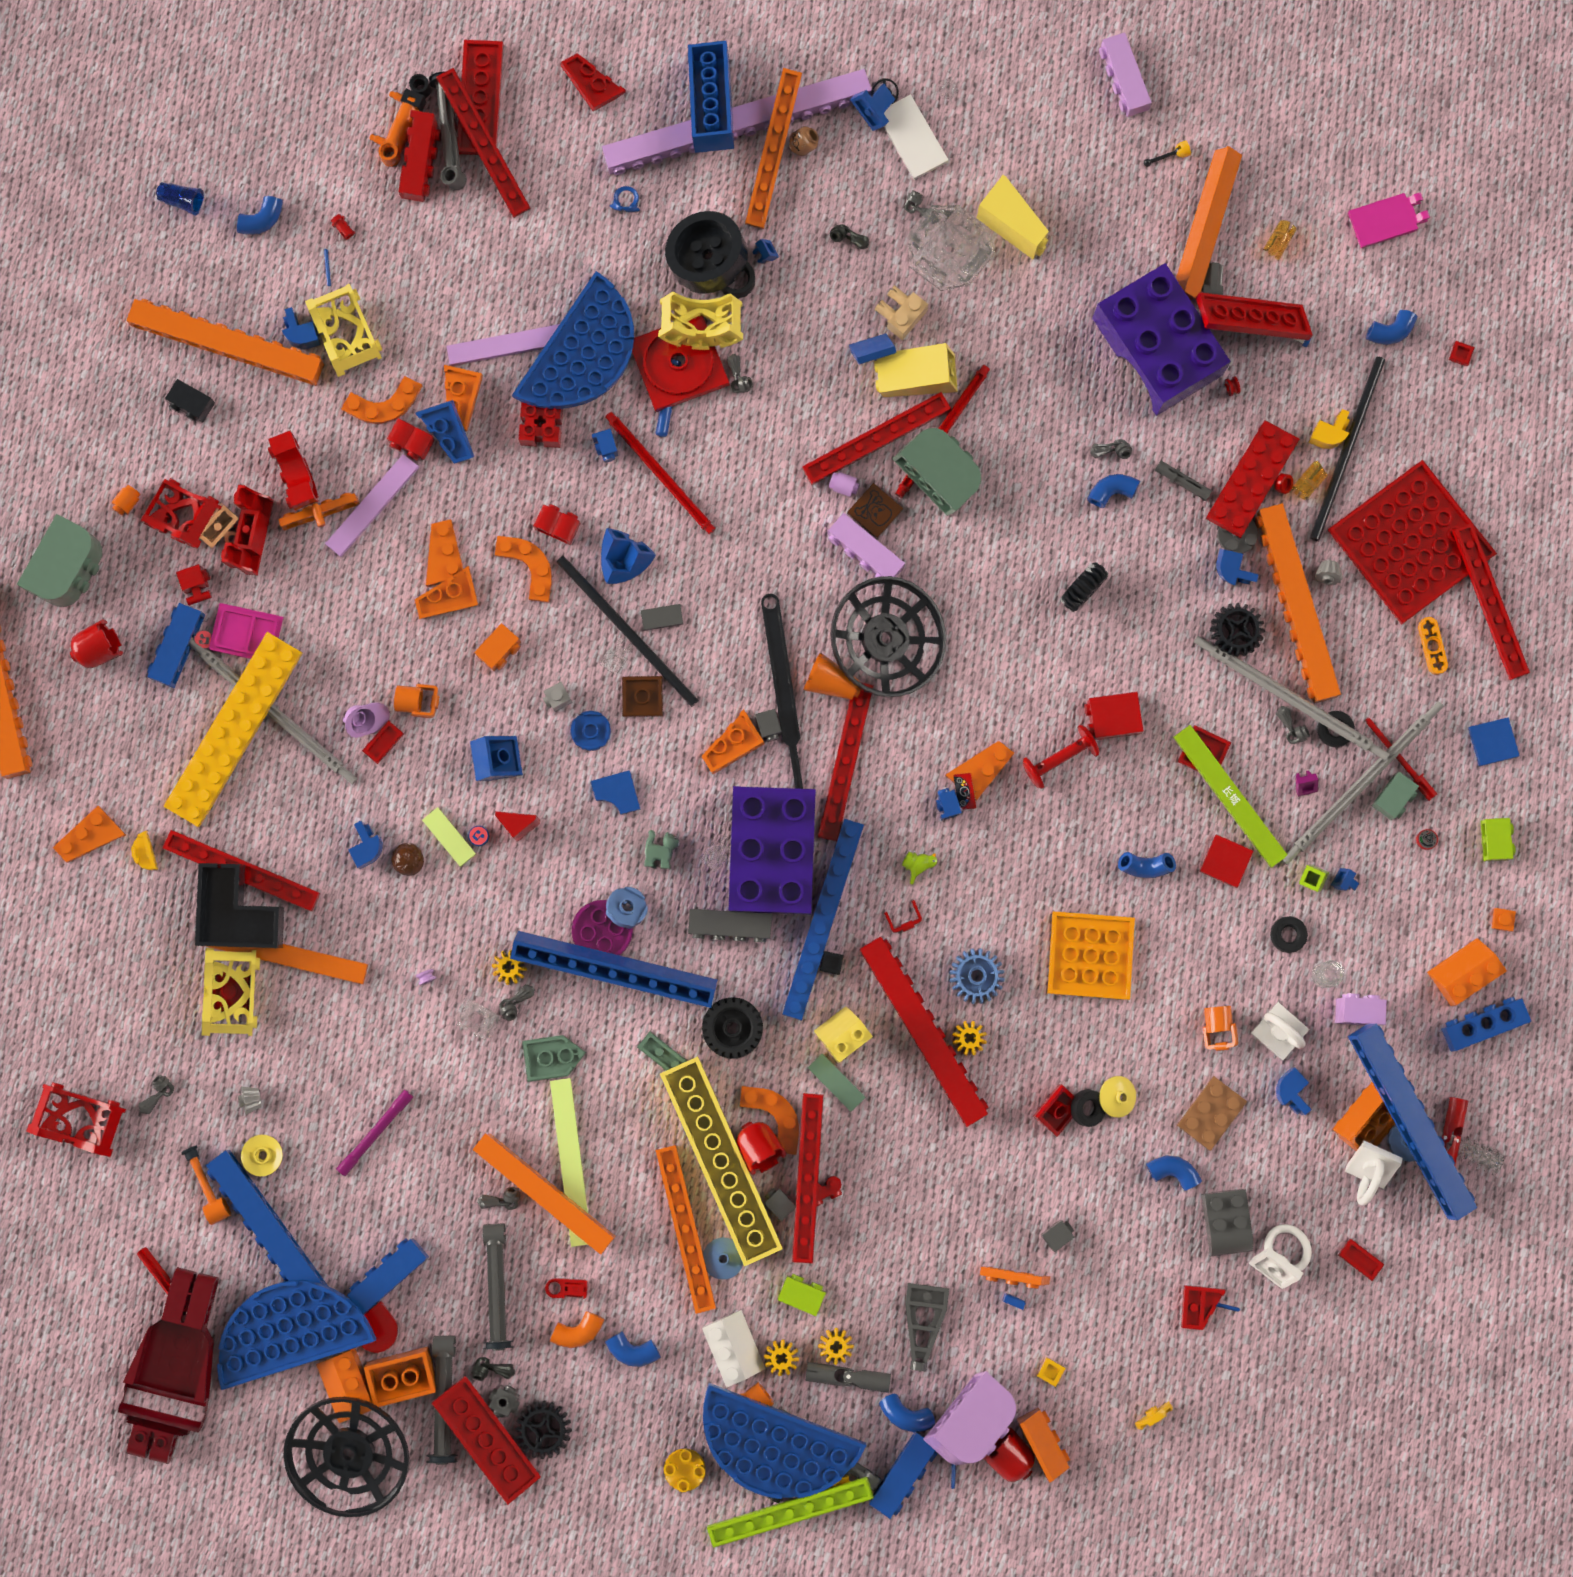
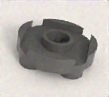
(1237, 545)

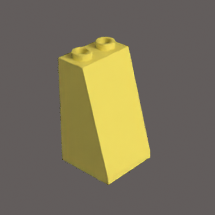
(1013, 219)
(917, 372)
(843, 1034)

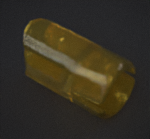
(1280, 239)
(1310, 480)

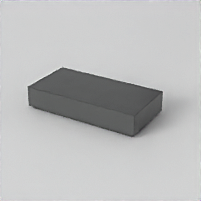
(661, 617)

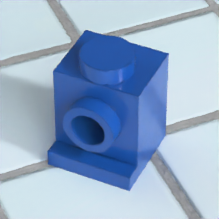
(605, 445)
(948, 804)

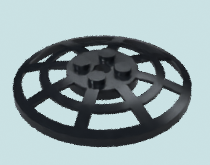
(898, 634)
(341, 1464)

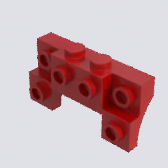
(250, 532)

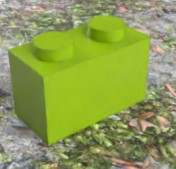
(1497, 839)
(802, 1295)

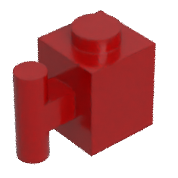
(192, 581)

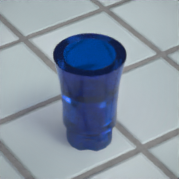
(181, 197)

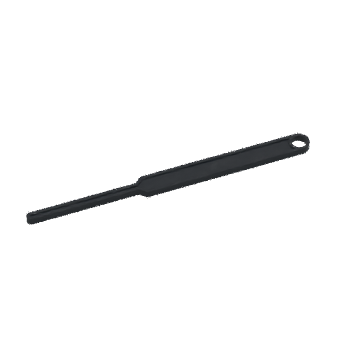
(782, 683)

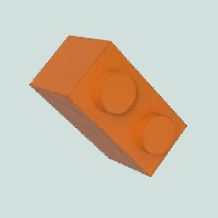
(498, 647)

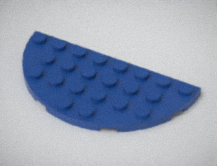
(584, 352)
(288, 1328)
(773, 1449)

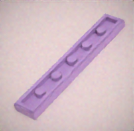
(499, 345)
(372, 505)

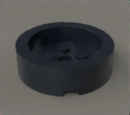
(694, 239)

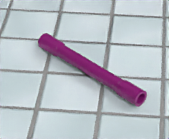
(352, 1158)

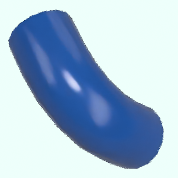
(263, 220)
(1392, 333)
(1112, 485)
(1146, 867)
(1176, 1167)
(631, 1354)
(904, 1418)

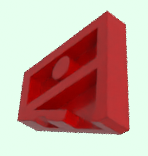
(1199, 1305)

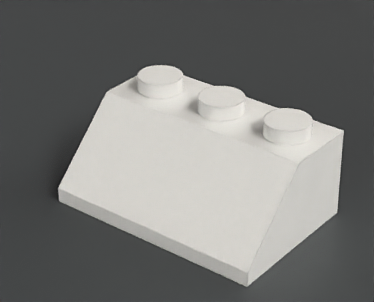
(733, 1348)

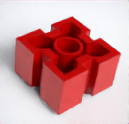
(548, 433)

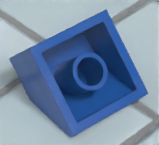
(496, 757)

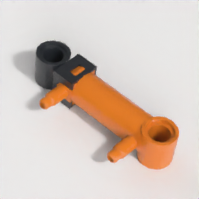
(397, 136)

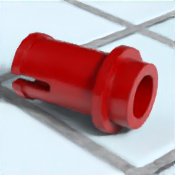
(345, 230)

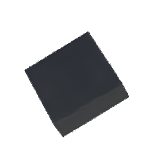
(831, 963)

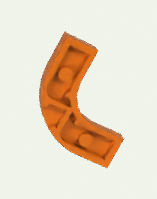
(384, 411)
(536, 561)
(781, 1110)

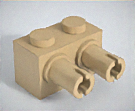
(907, 316)

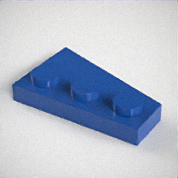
(448, 429)

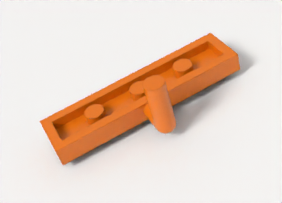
(317, 511)

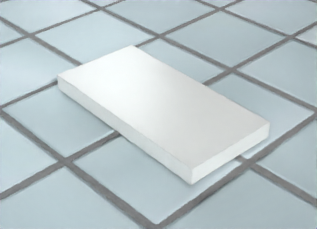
(913, 138)

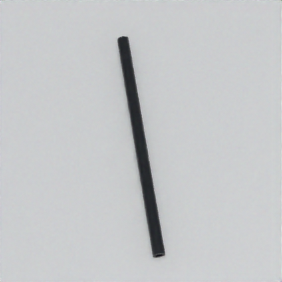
(1347, 448)
(627, 631)

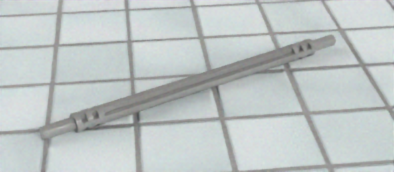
(1292, 698)
(285, 722)
(1413, 731)

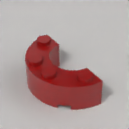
(294, 472)

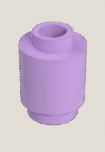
(844, 484)

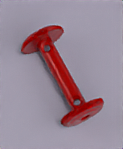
(1086, 741)

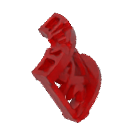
(195, 527)
(96, 1143)

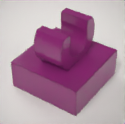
(1306, 784)

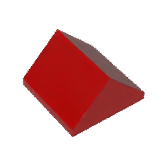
(518, 824)
(1056, 1110)

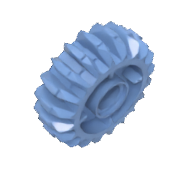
(967, 984)

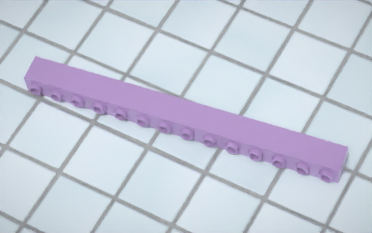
(747, 120)

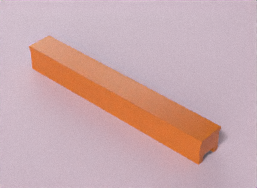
(1208, 220)
(544, 1193)

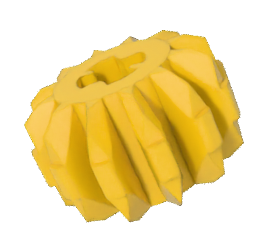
(513, 972)
(969, 1045)
(830, 1341)
(780, 1350)

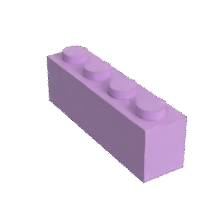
(1125, 74)
(864, 547)

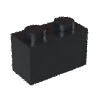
(190, 401)

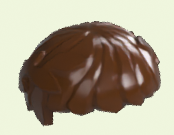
(407, 859)

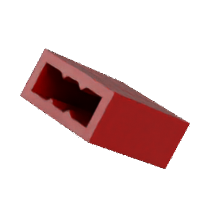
(1114, 716)

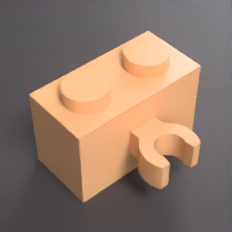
(219, 526)

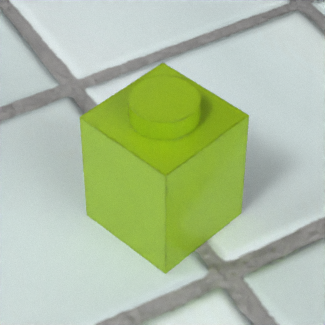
(1314, 878)

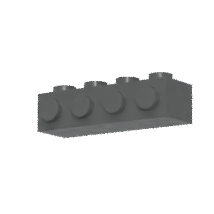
(729, 923)

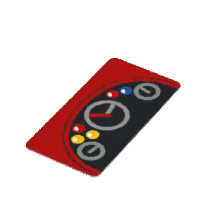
(965, 790)

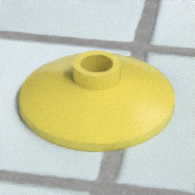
(1110, 1096)
(251, 1155)

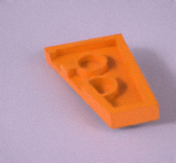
(462, 388)
(444, 553)
(449, 596)
(733, 744)
(984, 766)
(91, 833)
(1014, 1278)

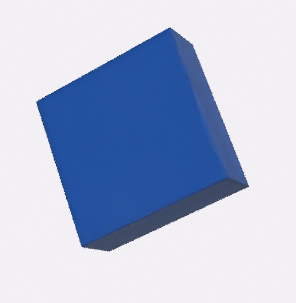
(1014, 1301)

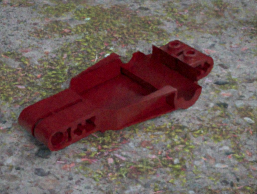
(173, 1364)

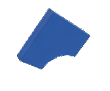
(617, 790)

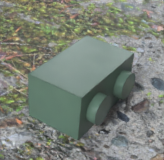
(1395, 796)

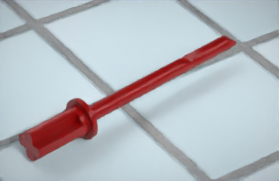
(1424, 787)

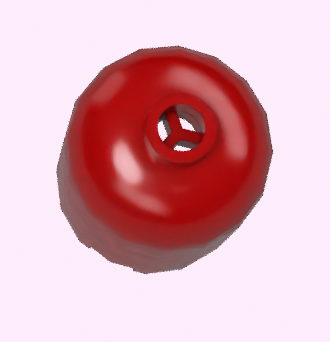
(95, 645)
(759, 1147)
(1011, 1457)

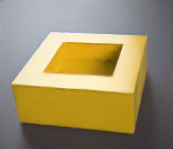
(1051, 1372)

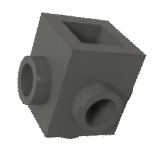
(507, 1393)

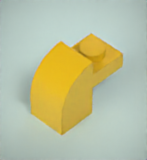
(1330, 436)

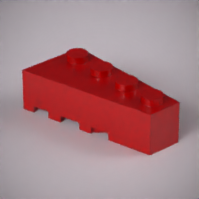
(419, 156)

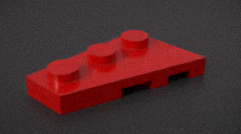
(590, 83)

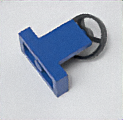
(874, 105)

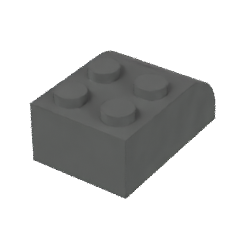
(1227, 1222)

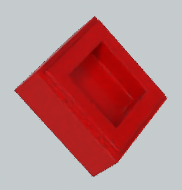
(1461, 353)

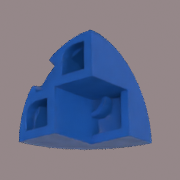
(623, 557)

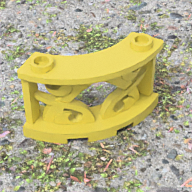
(716, 310)
(341, 358)
(212, 1015)

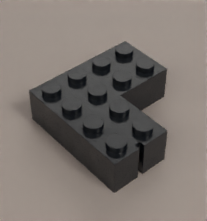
(224, 918)

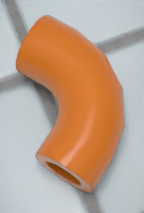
(579, 1335)

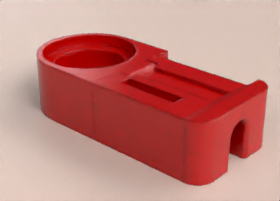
(569, 1287)

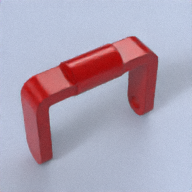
(908, 925)

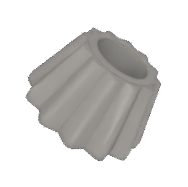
(1329, 573)
(249, 1099)

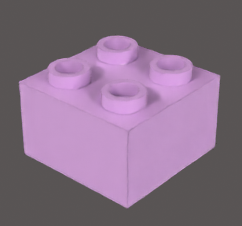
(1360, 1011)

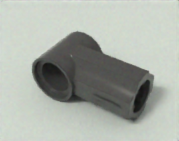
(1213, 279)

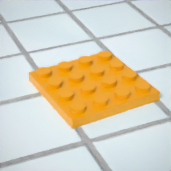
(1091, 955)

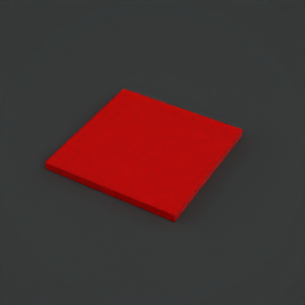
(1407, 542)

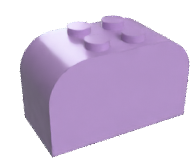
(973, 1421)

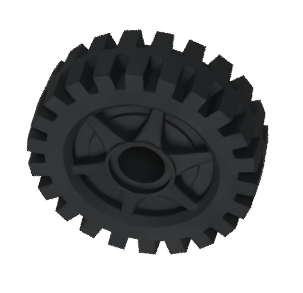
(715, 1027)

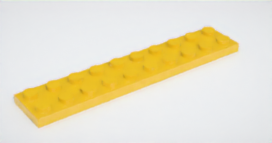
(233, 729)

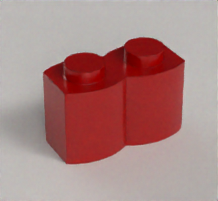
(410, 439)
(557, 524)

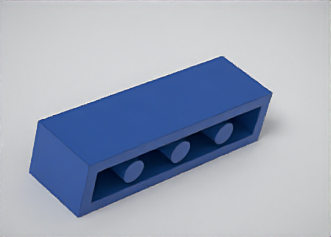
(174, 648)
(387, 1275)
(902, 1476)

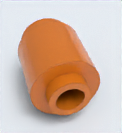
(125, 500)

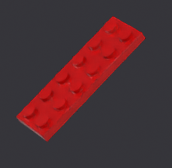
(482, 81)
(1253, 316)
(1252, 479)
(486, 1440)

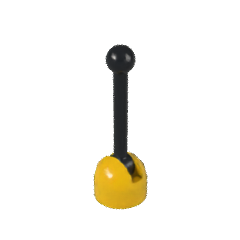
(1181, 150)

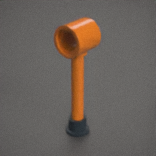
(216, 1208)

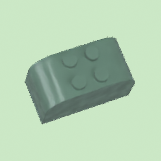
(940, 468)
(62, 563)

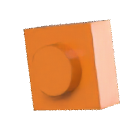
(1503, 919)

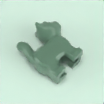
(661, 853)

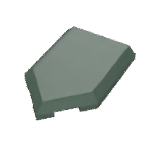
(550, 1057)

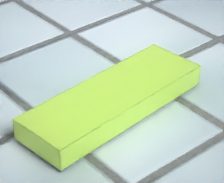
(449, 837)

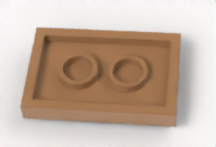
(1211, 1113)

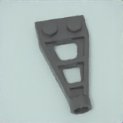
(924, 1296)

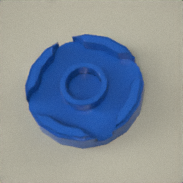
(590, 730)

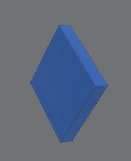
(872, 348)
(1493, 741)

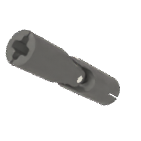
(863, 1379)

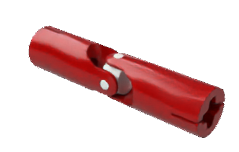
(1454, 1122)

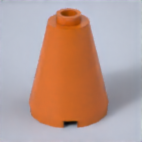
(830, 680)

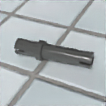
(1183, 480)

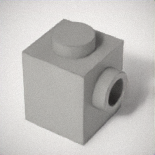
(557, 697)

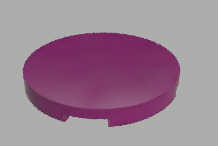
(596, 931)

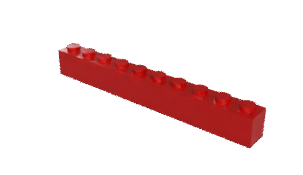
(924, 1032)

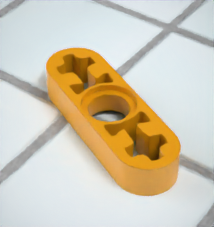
(1430, 661)

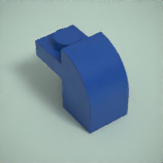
(300, 336)
(1228, 568)
(369, 849)
(1288, 1088)

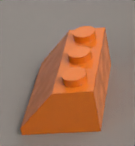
(1466, 972)
(1365, 1120)
(345, 1377)
(400, 1377)
(1044, 1443)

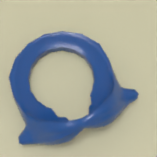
(616, 204)

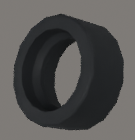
(743, 292)

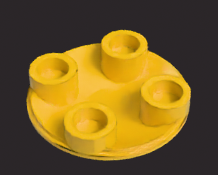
(684, 1469)

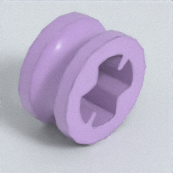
(426, 976)

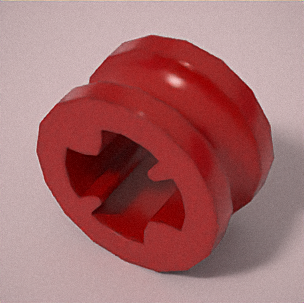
(1232, 386)

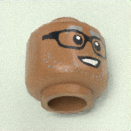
(803, 141)

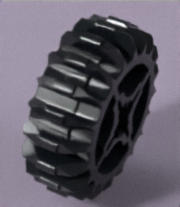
(1084, 586)
(1243, 635)
(534, 1427)

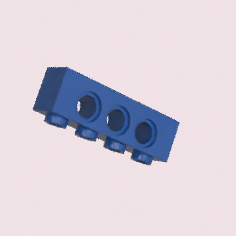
(1517, 1017)

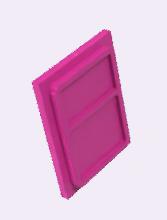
(241, 630)

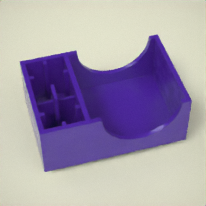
(1161, 337)
(772, 850)

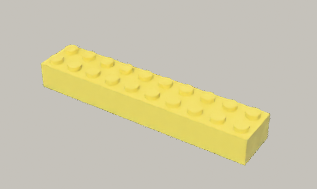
(721, 1161)

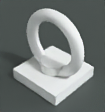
(1280, 1031)
(1374, 1167)
(1275, 1265)

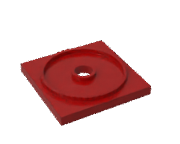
(672, 384)

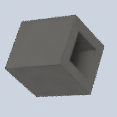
(768, 725)
(779, 1203)
(1058, 1235)

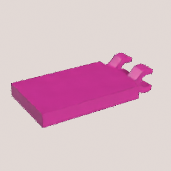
(1387, 219)

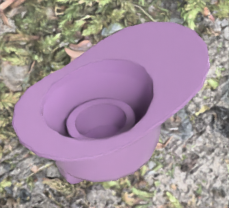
(365, 719)

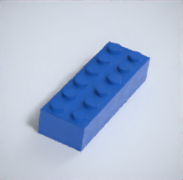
(710, 96)

